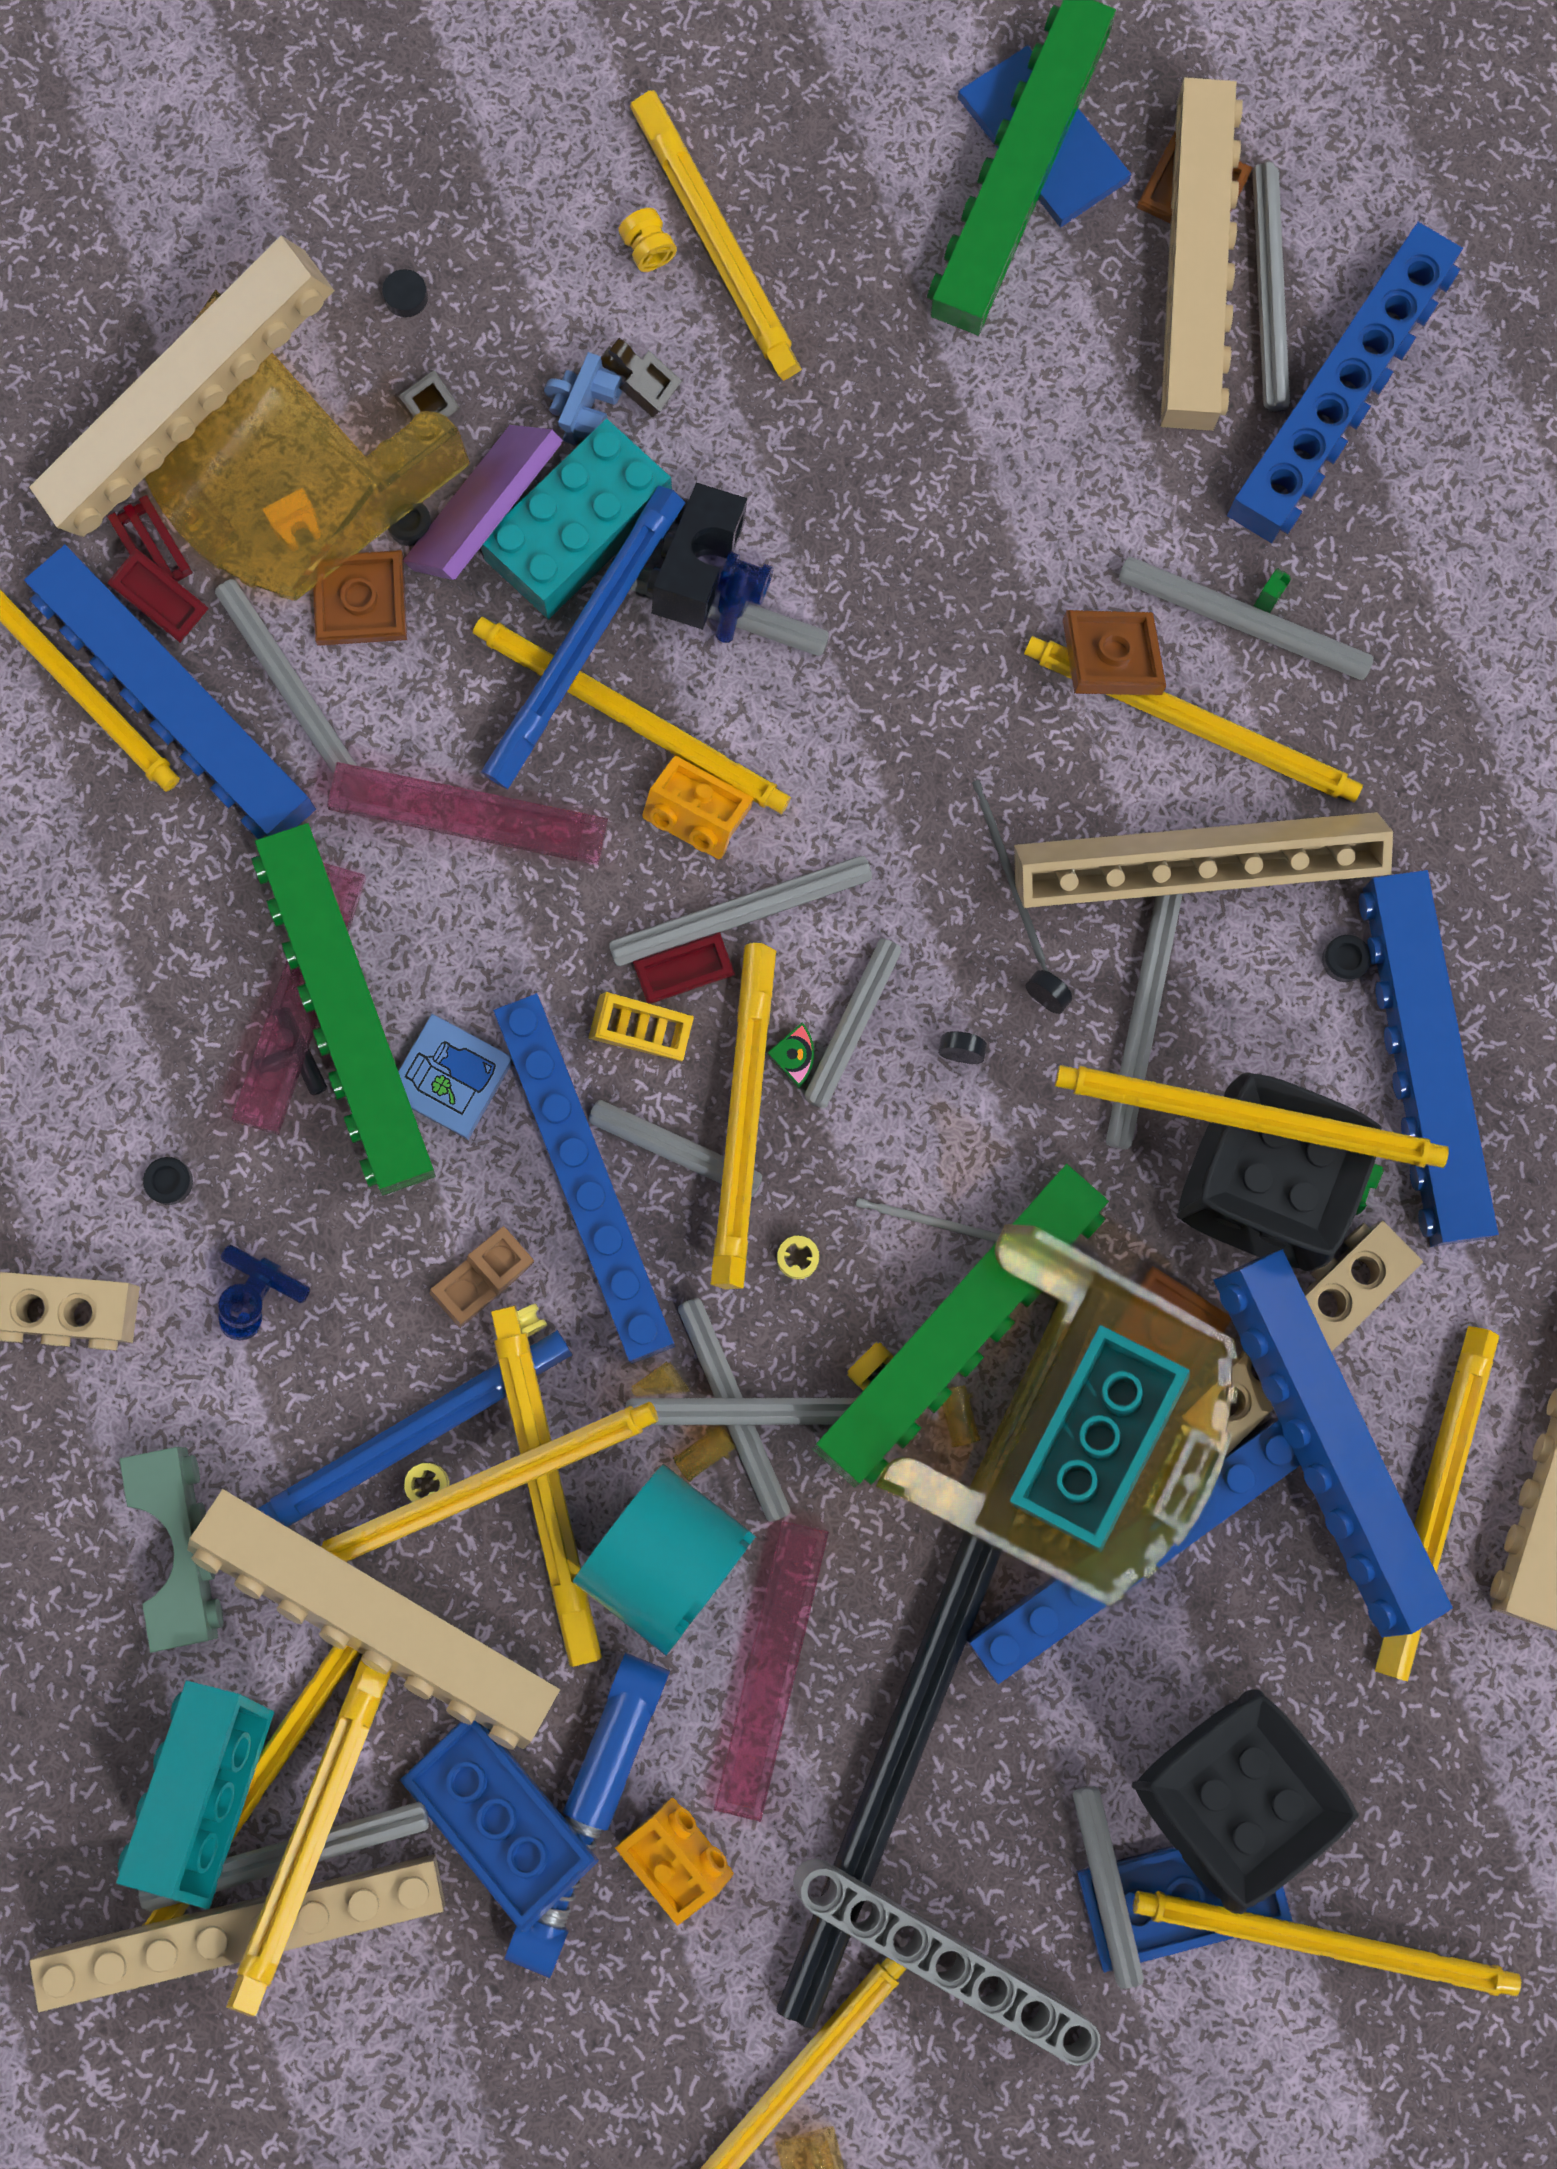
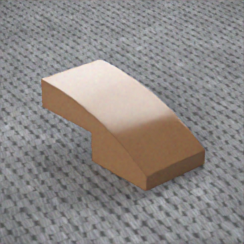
(481, 1277)

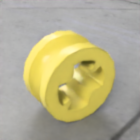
(801, 1243)
(530, 1321)
(420, 1471)

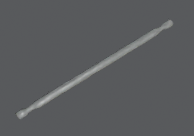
(928, 1220)

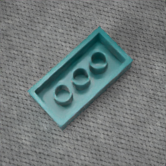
(574, 519)
(1100, 1438)
(195, 1795)

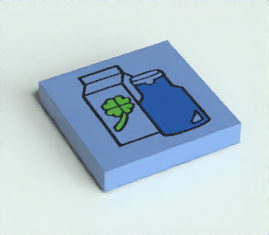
(452, 1075)

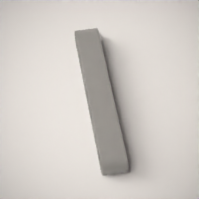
(966, 1974)

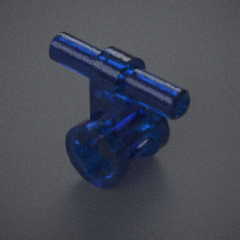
(739, 585)
(262, 1276)

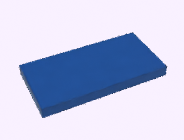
(1085, 165)
(499, 1822)
(1164, 1872)

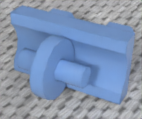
(576, 395)

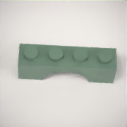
(184, 1606)

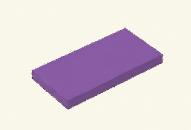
(483, 501)

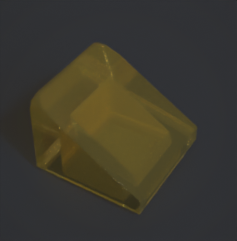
(661, 1382)
(811, 2150)

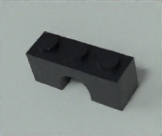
(707, 526)

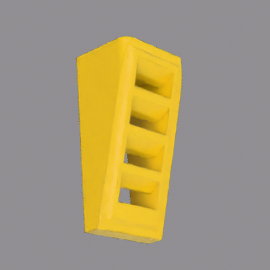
(602, 1015)

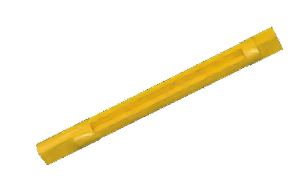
(715, 233)
(743, 1117)
(1445, 1475)
(546, 1491)
(307, 1840)

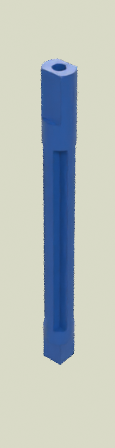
(580, 641)
(404, 1437)

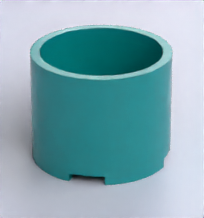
(663, 1559)

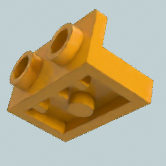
(696, 807)
(675, 1861)

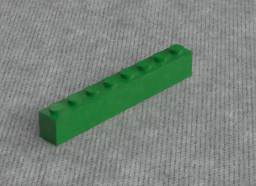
(1022, 163)
(344, 1010)
(951, 1339)

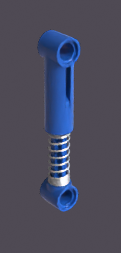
(596, 1795)

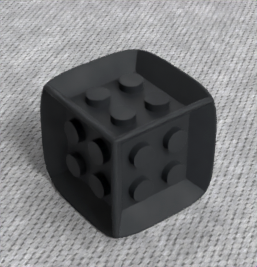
(1274, 1189)
(1246, 1801)

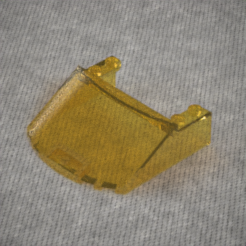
(284, 491)
(1178, 1470)

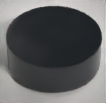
(405, 293)
(411, 526)
(1346, 958)
(1049, 991)
(962, 1047)
(167, 1181)

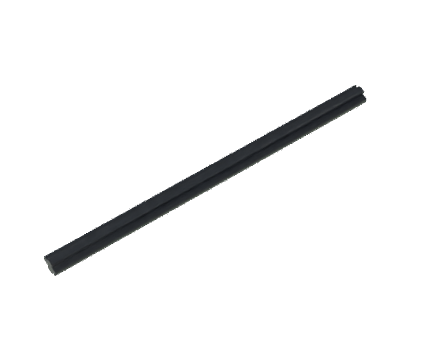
(893, 1770)

